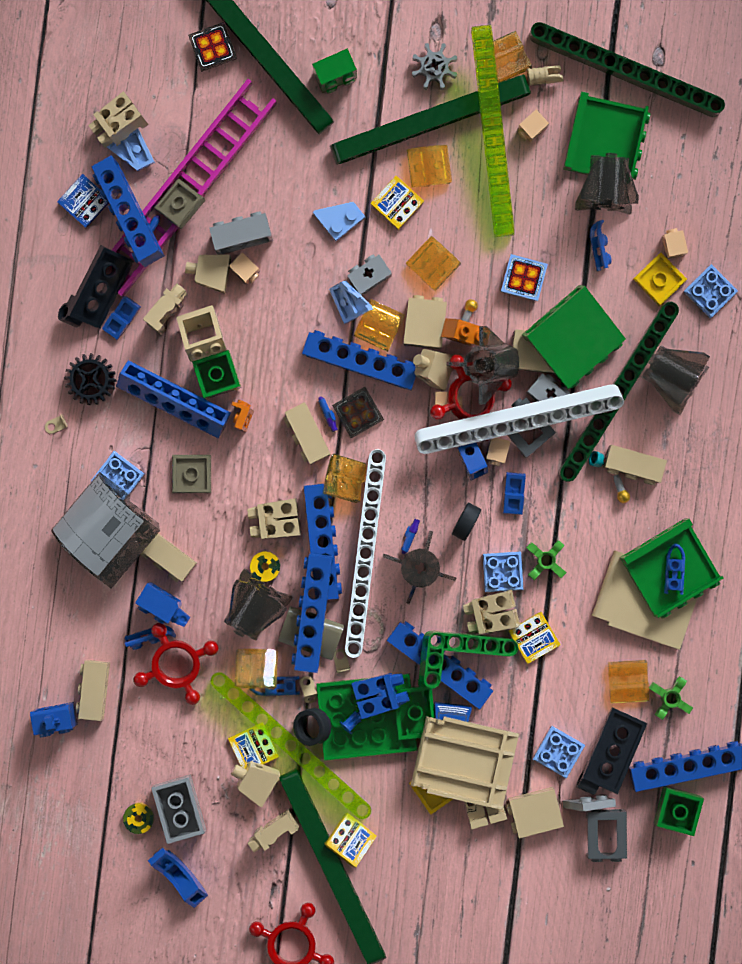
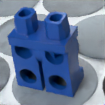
(385, 691)

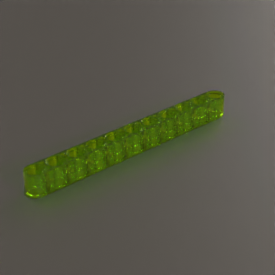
(492, 130)
(299, 749)

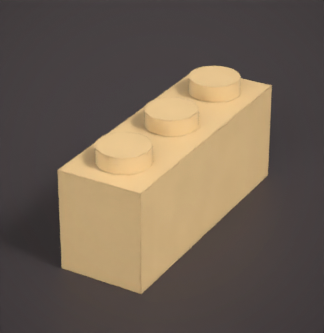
(306, 433)
(634, 464)
(169, 557)
(93, 690)

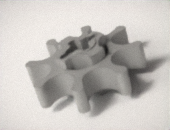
(440, 61)

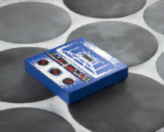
(83, 201)

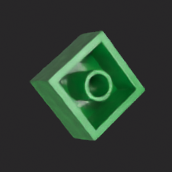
(335, 71)
(216, 374)
(678, 810)

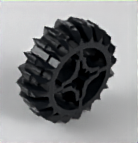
(96, 372)

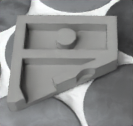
(588, 803)

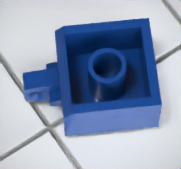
(162, 605)
(53, 718)

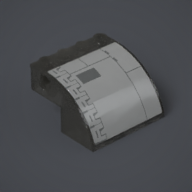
(105, 530)

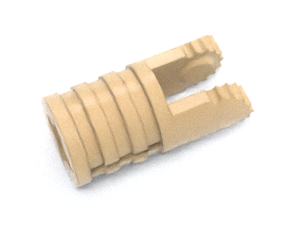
(544, 75)

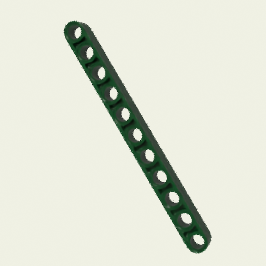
(272, 64)
(636, 69)
(423, 122)
(625, 385)
(332, 867)

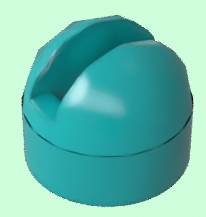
(596, 459)

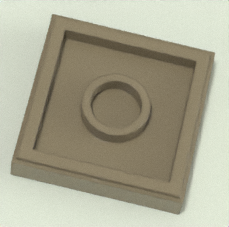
(180, 204)
(191, 473)

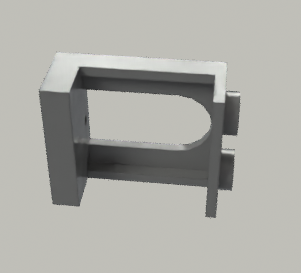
(521, 444)
(592, 834)

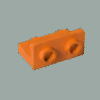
(243, 417)

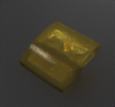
(510, 57)
(429, 166)
(433, 263)
(379, 325)
(344, 478)
(256, 668)
(628, 681)

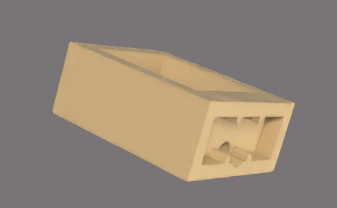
(198, 320)

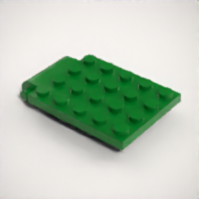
(379, 734)

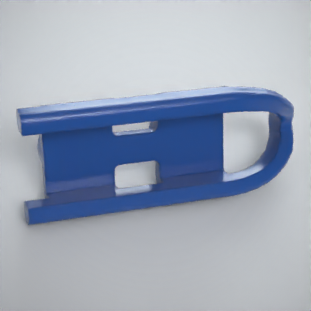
(599, 242)
(674, 565)
(136, 639)
(289, 687)

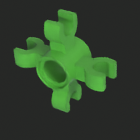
(535, 572)
(665, 706)

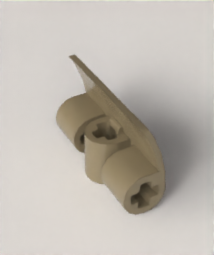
(331, 633)

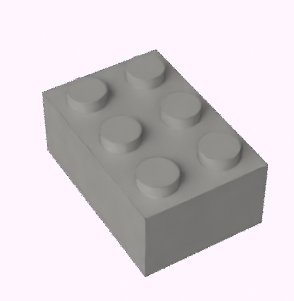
(241, 233)
(178, 809)

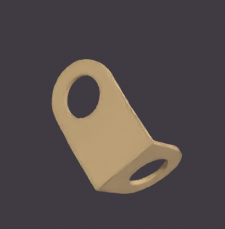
(59, 423)
(341, 664)
(308, 690)

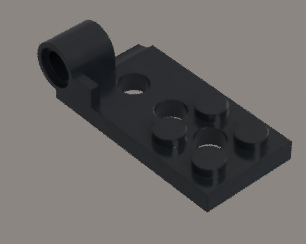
(76, 309)
(592, 775)

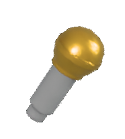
(470, 306)
(623, 496)

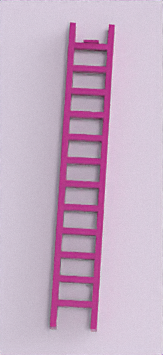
(191, 157)

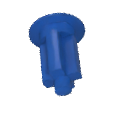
(351, 722)

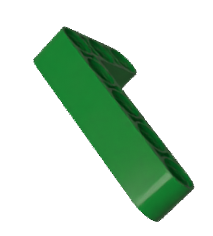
(460, 645)

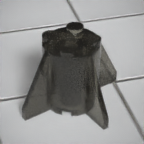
(608, 185)
(489, 363)
(676, 375)
(413, 558)
(254, 606)

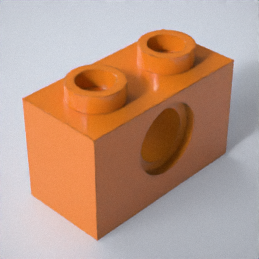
(461, 332)

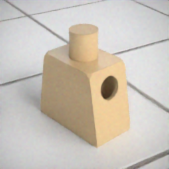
(211, 271)
(433, 368)
(256, 781)

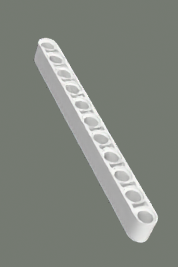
(518, 419)
(361, 562)

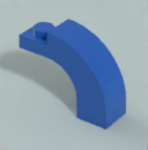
(179, 875)

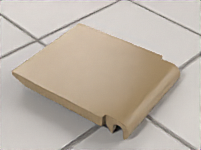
(626, 609)
(465, 761)

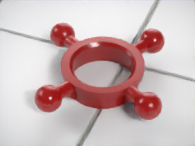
(438, 411)
(192, 696)
(307, 911)

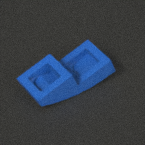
(121, 317)
(514, 493)

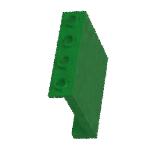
(605, 128)
(574, 336)
(648, 567)

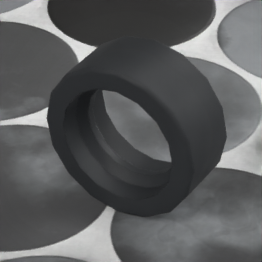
(466, 521)
(300, 729)

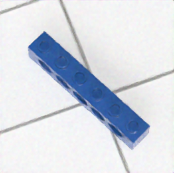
(151, 250)
(312, 351)
(173, 399)
(311, 493)
(311, 662)
(476, 697)
(639, 769)

